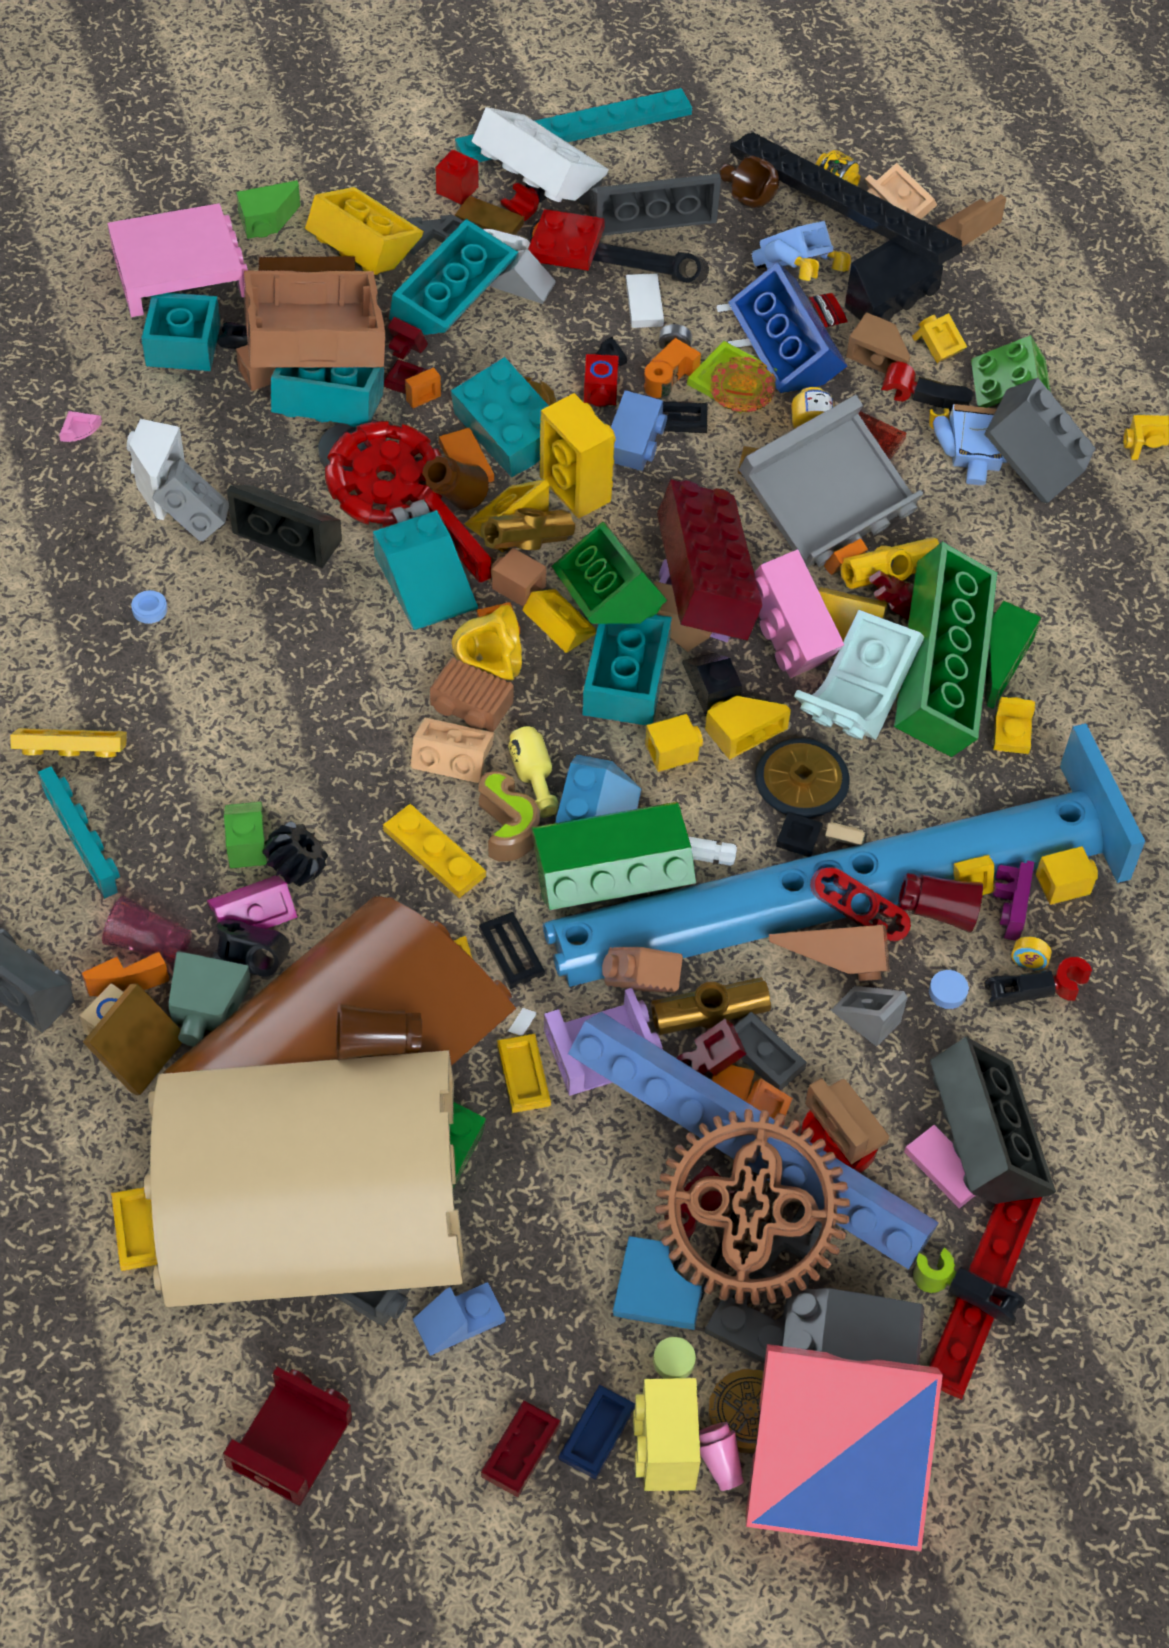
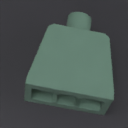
(205, 993)

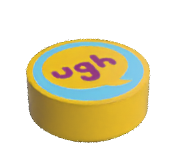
(1031, 953)

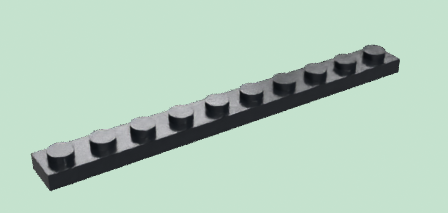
(851, 200)

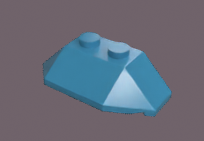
(596, 789)

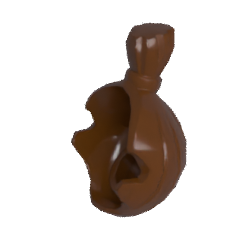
(753, 181)

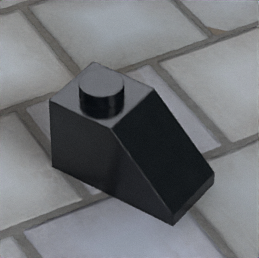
(712, 679)

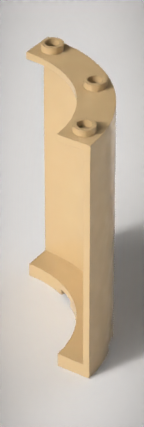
(304, 1179)

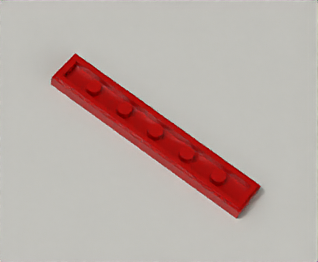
(995, 1262)

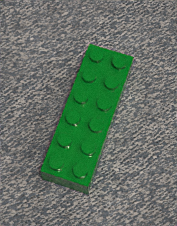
(947, 678)

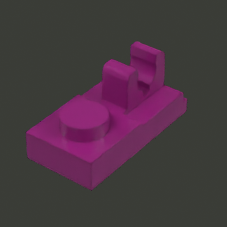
(1018, 891)

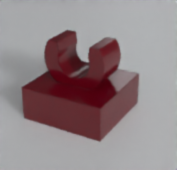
(405, 338)

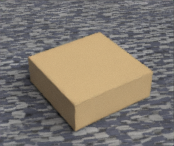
(845, 834)

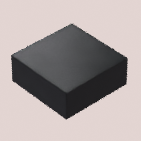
(799, 834)

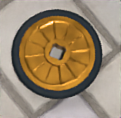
(811, 797)

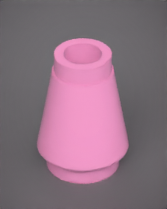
(721, 1455)

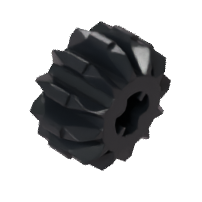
(295, 854)

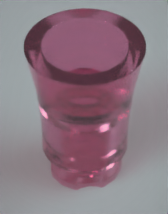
(144, 931)

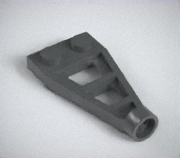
(748, 1328)

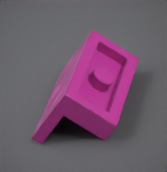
(258, 904)

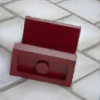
(290, 1436)

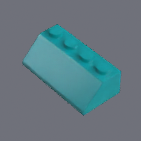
(451, 279)

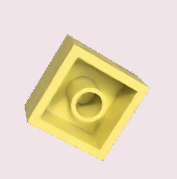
(667, 1434)

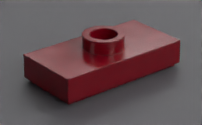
(520, 1448)

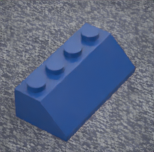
(786, 331)

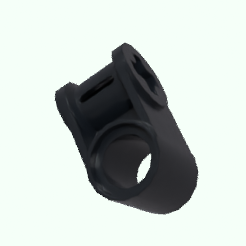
(244, 945)

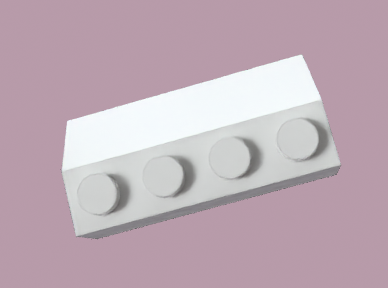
(537, 155)

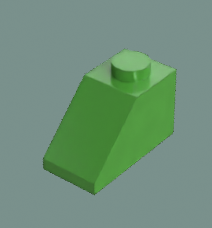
(267, 208)
(245, 834)

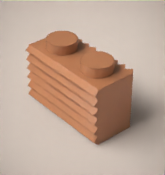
(471, 695)
(642, 969)

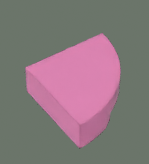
(79, 425)

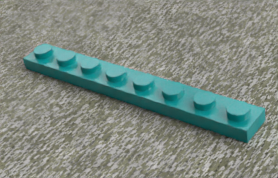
(602, 119)

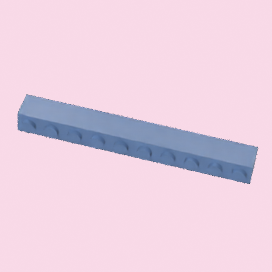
(694, 1099)

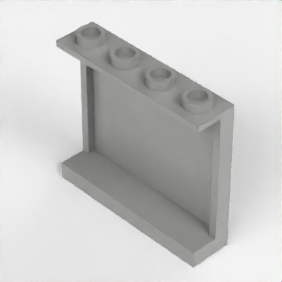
(828, 483)

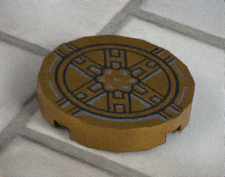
(737, 1403)

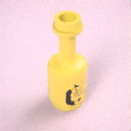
(533, 766)

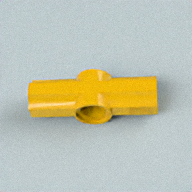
(859, 568)

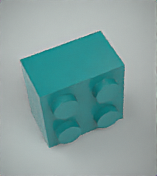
(181, 331)

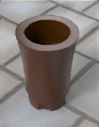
(458, 482)
(376, 1032)

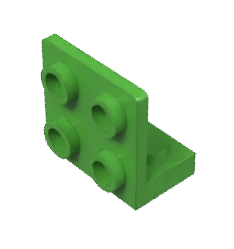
(1006, 368)

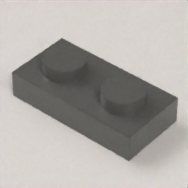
(768, 1053)

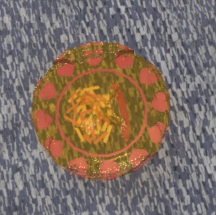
(742, 384)

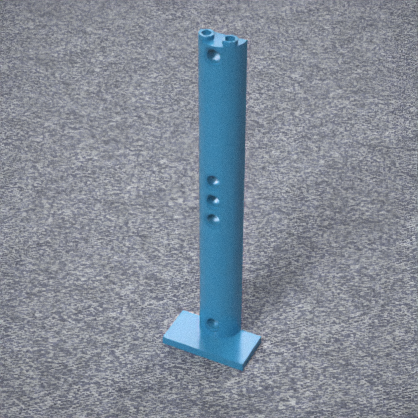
(759, 904)

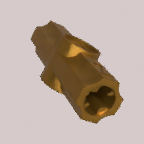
(527, 529)
(732, 1002)

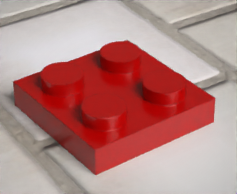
(566, 239)

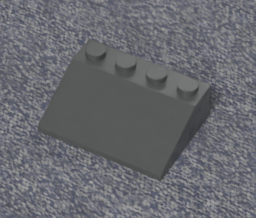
(854, 1325)

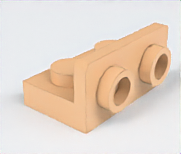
(450, 749)

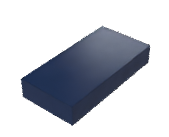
(597, 1432)

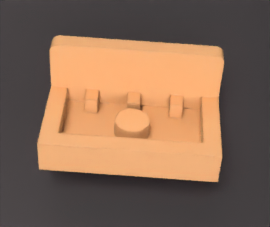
(902, 191)

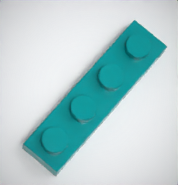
(74, 822)

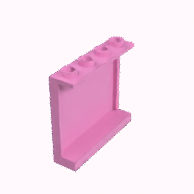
(175, 253)

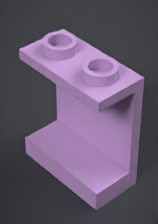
(562, 1036)

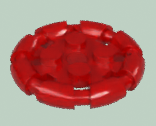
(378, 457)

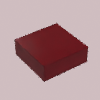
(399, 373)

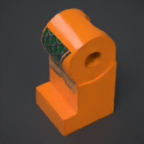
(669, 367)

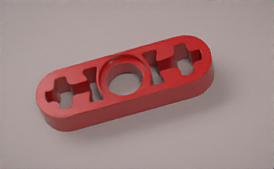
(841, 881)

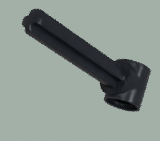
(653, 262)

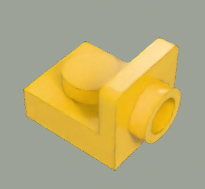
(940, 337)
(1146, 430)
(1013, 725)

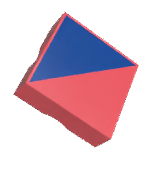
(844, 1448)

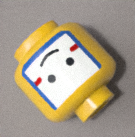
(810, 404)

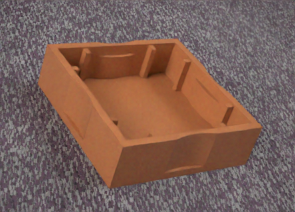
(313, 319)

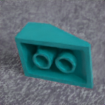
(423, 570)

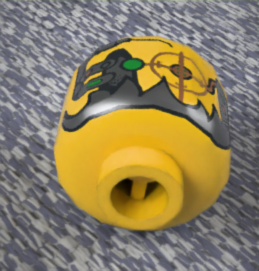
(840, 165)

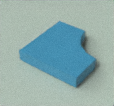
(653, 1289)

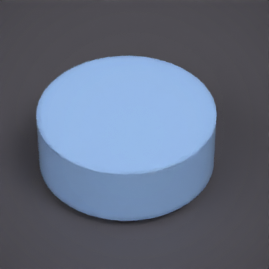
(149, 606)
(948, 989)

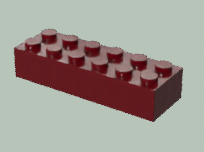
(708, 560)

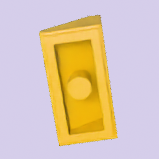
(558, 619)

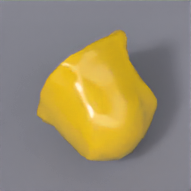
(495, 639)

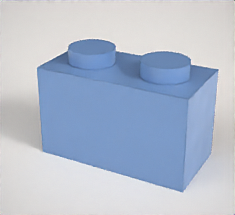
(636, 428)

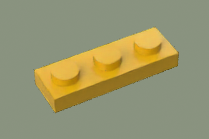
(68, 742)
(434, 850)

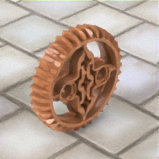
(748, 1154)

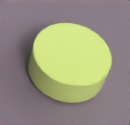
(674, 1358)

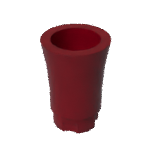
(942, 899)

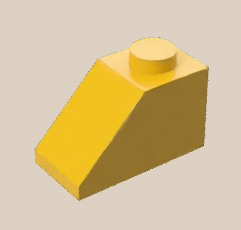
(745, 723)

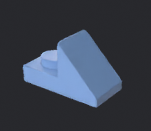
(457, 1318)

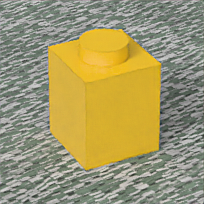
(673, 742)
(1066, 875)

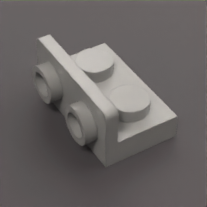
(192, 501)

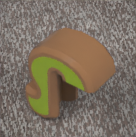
(511, 809)

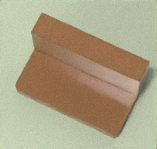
(975, 219)
(846, 1118)

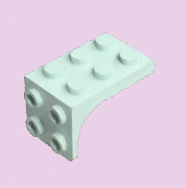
(864, 677)

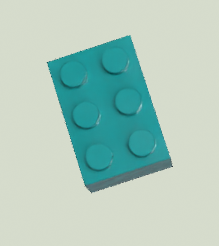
(328, 393)
(502, 415)
(627, 670)

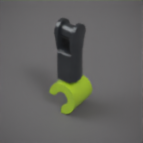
(967, 1287)

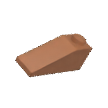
(846, 949)

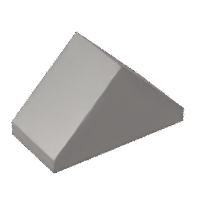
(525, 278)
(872, 1011)

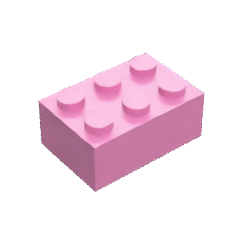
(795, 615)

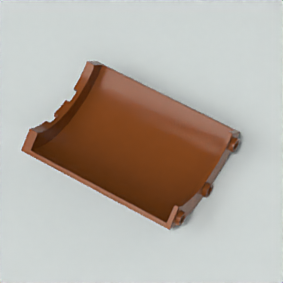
(372, 960)

